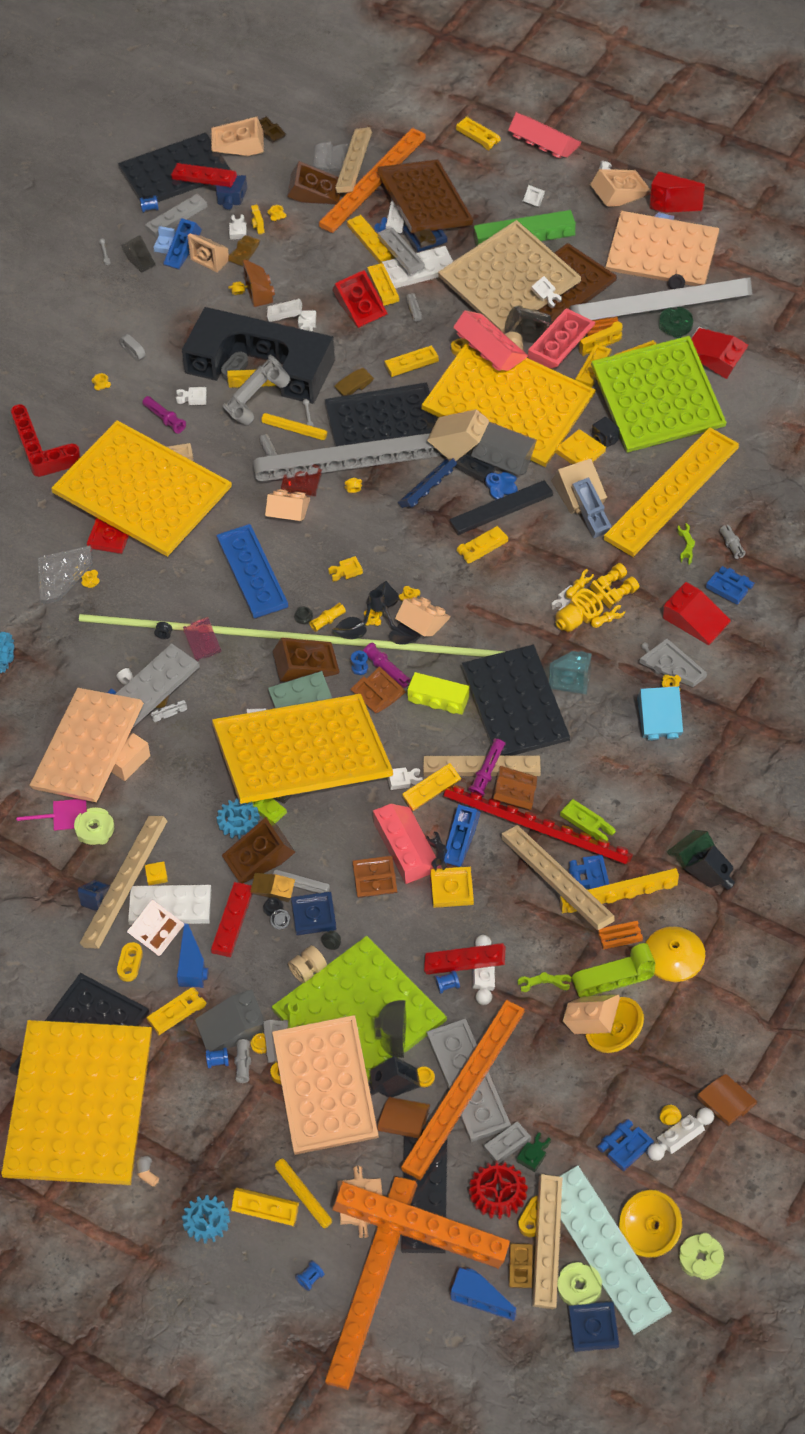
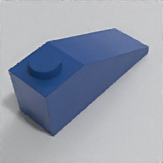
(179, 247)
(461, 834)
(191, 963)
(478, 1293)

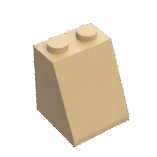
(458, 433)
(568, 475)

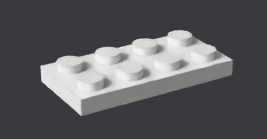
(433, 260)
(186, 902)

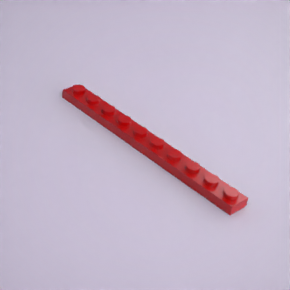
(544, 826)

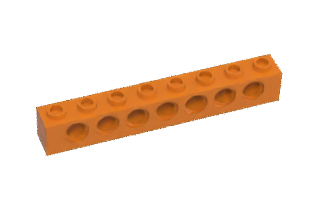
(421, 1225)

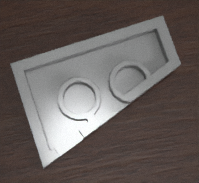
(672, 661)

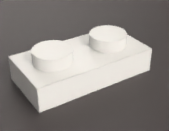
(284, 310)

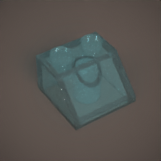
(571, 672)

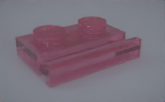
(202, 639)

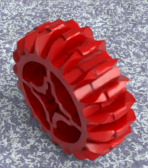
(517, 1189)

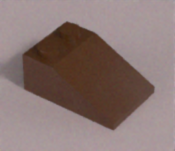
(313, 185)
(304, 657)
(258, 851)

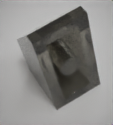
(138, 254)

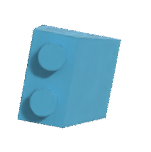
(660, 712)

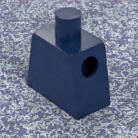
(232, 195)

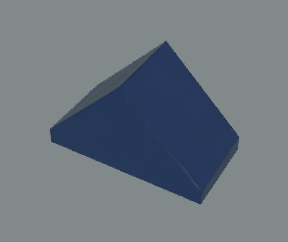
(92, 894)

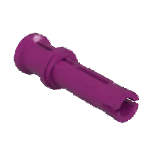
(169, 417)
(381, 659)
(481, 775)

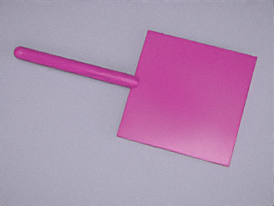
(63, 813)

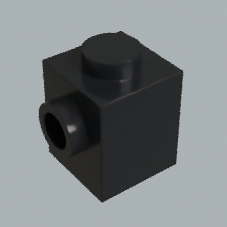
(605, 432)

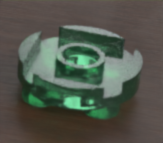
(674, 329)

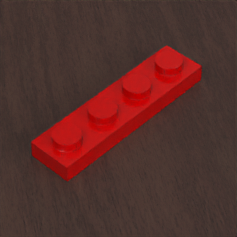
(204, 175)
(232, 920)
(465, 958)

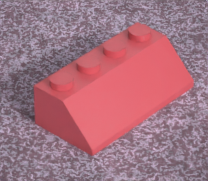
(543, 135)
(560, 339)
(489, 341)
(404, 841)

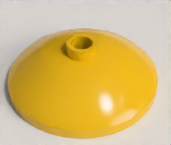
(680, 962)
(625, 1028)
(638, 1223)

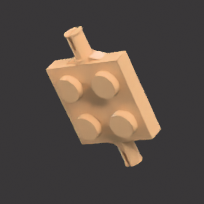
(371, 1185)

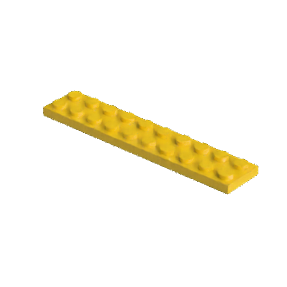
(671, 492)

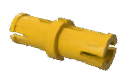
(327, 617)

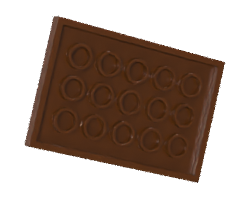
(425, 195)
(593, 281)

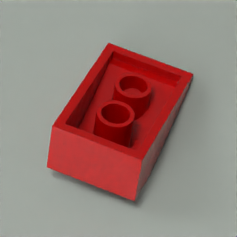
(676, 194)
(359, 299)
(718, 350)
(695, 614)

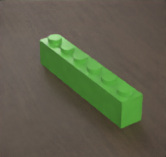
(542, 226)

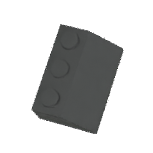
(505, 448)

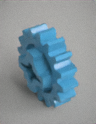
(6, 650)
(237, 818)
(213, 1211)

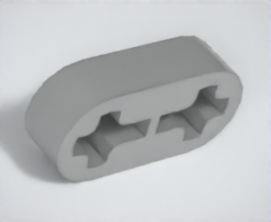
(132, 347)

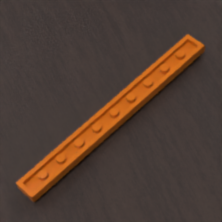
(370, 181)
(462, 1090)
(367, 1294)

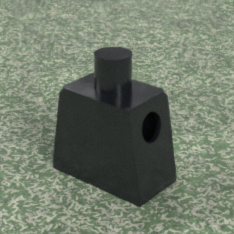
(711, 868)
(393, 1078)

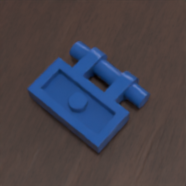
(728, 588)
(593, 868)
(629, 1149)

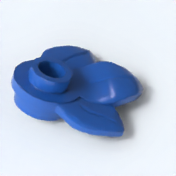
(502, 485)

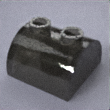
(527, 323)
(391, 1028)

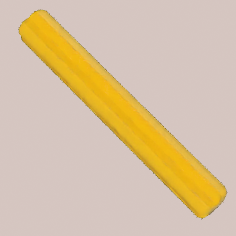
(294, 426)
(303, 1193)

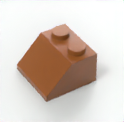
(258, 284)

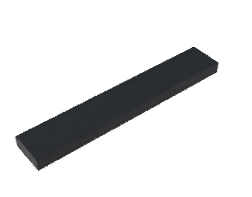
(501, 507)

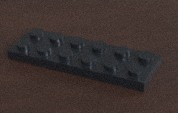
(429, 1194)

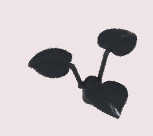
(378, 599)

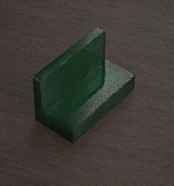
(691, 844)

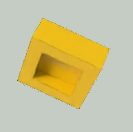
(156, 873)

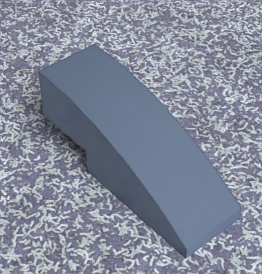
(591, 507)

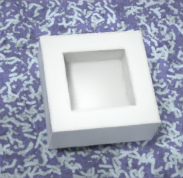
(534, 195)

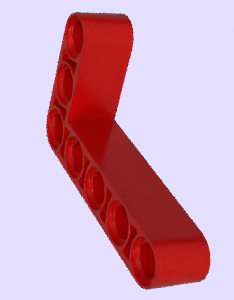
(40, 461)

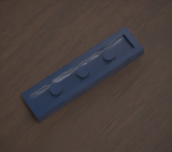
(424, 485)

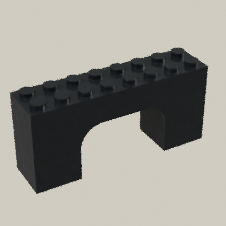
(220, 334)

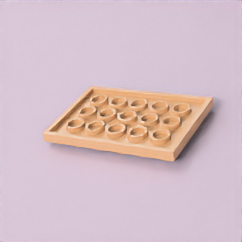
(662, 248)
(86, 744)
(325, 1085)

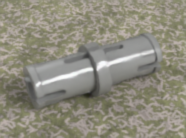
(732, 541)
(242, 1061)

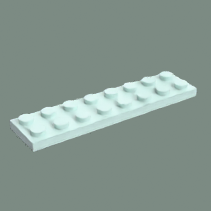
(609, 1253)

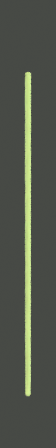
(277, 635)

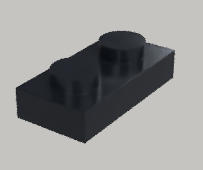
(474, 467)

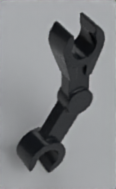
(442, 850)

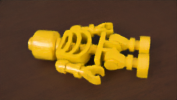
(584, 601)

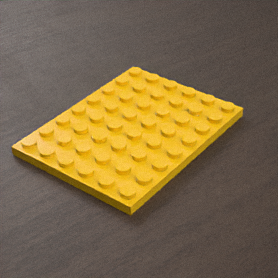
(522, 399)
(141, 488)
(301, 748)
(78, 1103)

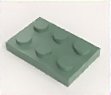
(300, 691)

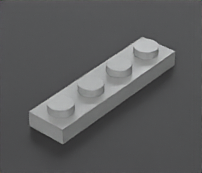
(173, 216)
(401, 250)

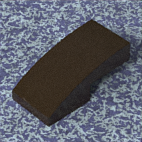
(271, 131)

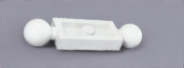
(484, 977)
(680, 1134)

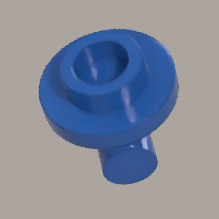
(381, 226)

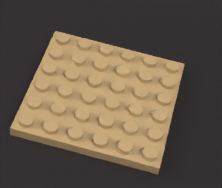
(503, 271)

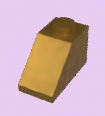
(273, 886)

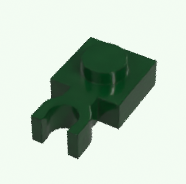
(533, 1155)

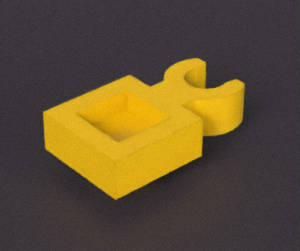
(257, 220)
(347, 568)

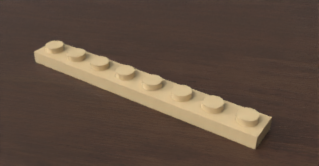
(558, 877)
(123, 882)

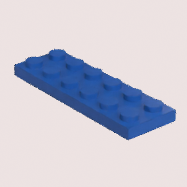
(252, 571)

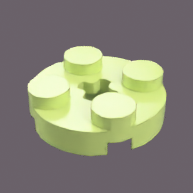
(98, 835)
(701, 1244)
(583, 1274)

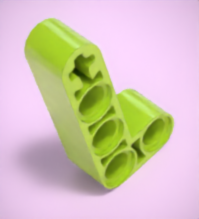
(616, 974)

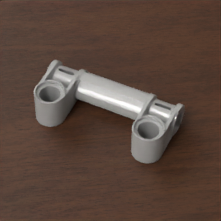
(269, 370)

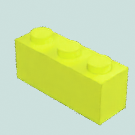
(438, 693)

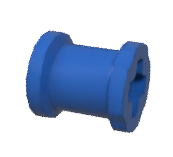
(149, 204)
(357, 664)
(447, 981)
(217, 1057)
(309, 1275)

